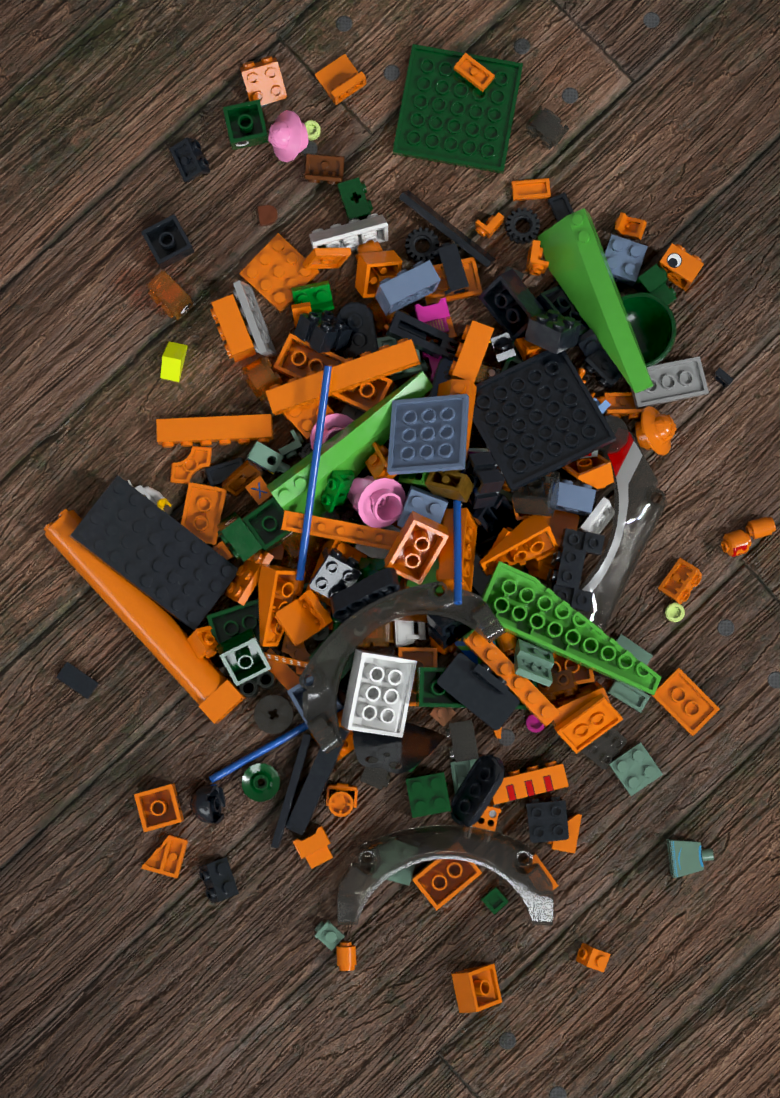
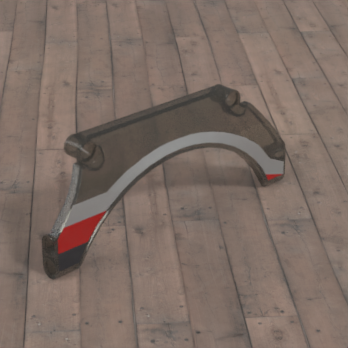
(631, 530)

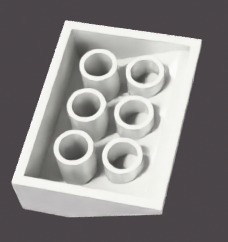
(351, 234)
(378, 693)

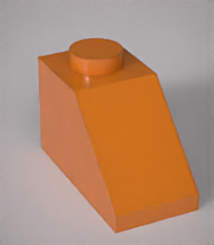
(570, 844)

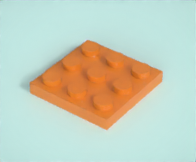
(276, 271)

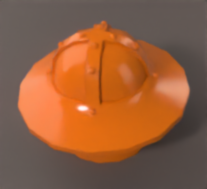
(655, 431)

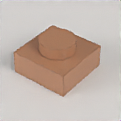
(442, 714)

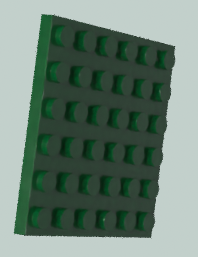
(449, 117)

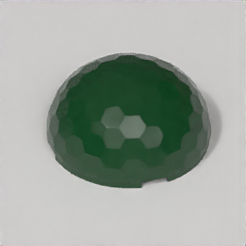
(652, 325)

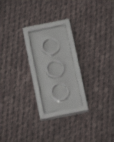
(256, 324)
(673, 383)

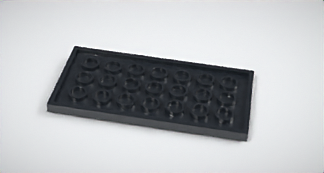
(154, 553)

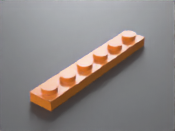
(341, 530)
(518, 685)

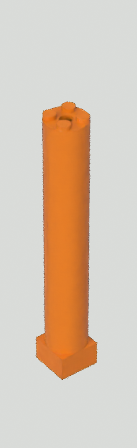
(149, 622)

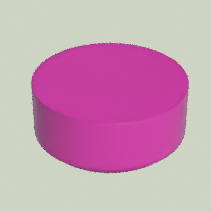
(534, 724)

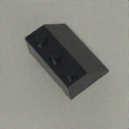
(558, 300)

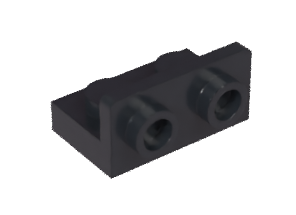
(190, 159)

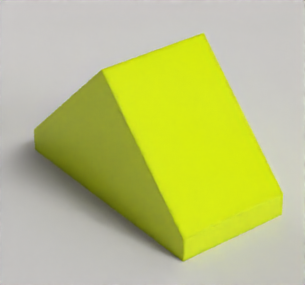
(173, 361)

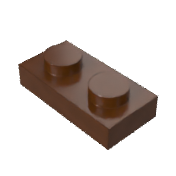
(241, 477)

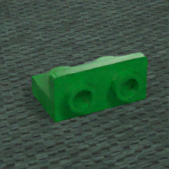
(317, 294)
(337, 489)

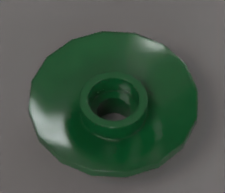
(253, 789)

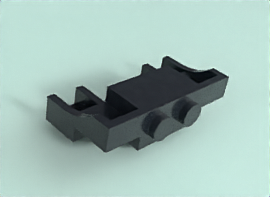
(570, 564)

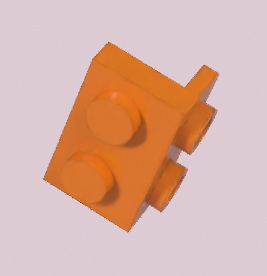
(622, 405)

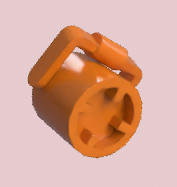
(341, 802)

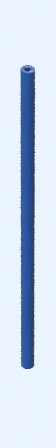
(313, 473)
(457, 552)
(259, 752)

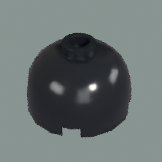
(208, 804)

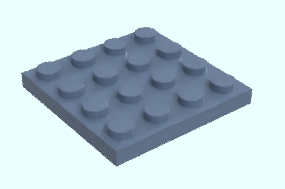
(428, 434)

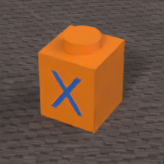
(259, 491)

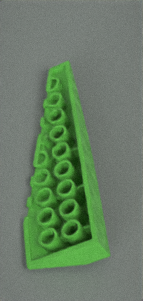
(586, 278)
(344, 450)
(547, 621)

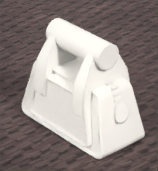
(404, 632)

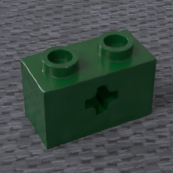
(349, 190)

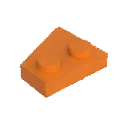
(168, 857)

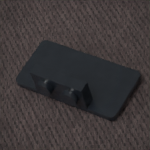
(479, 690)

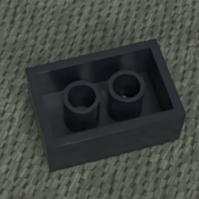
(511, 303)

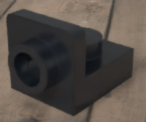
(503, 346)

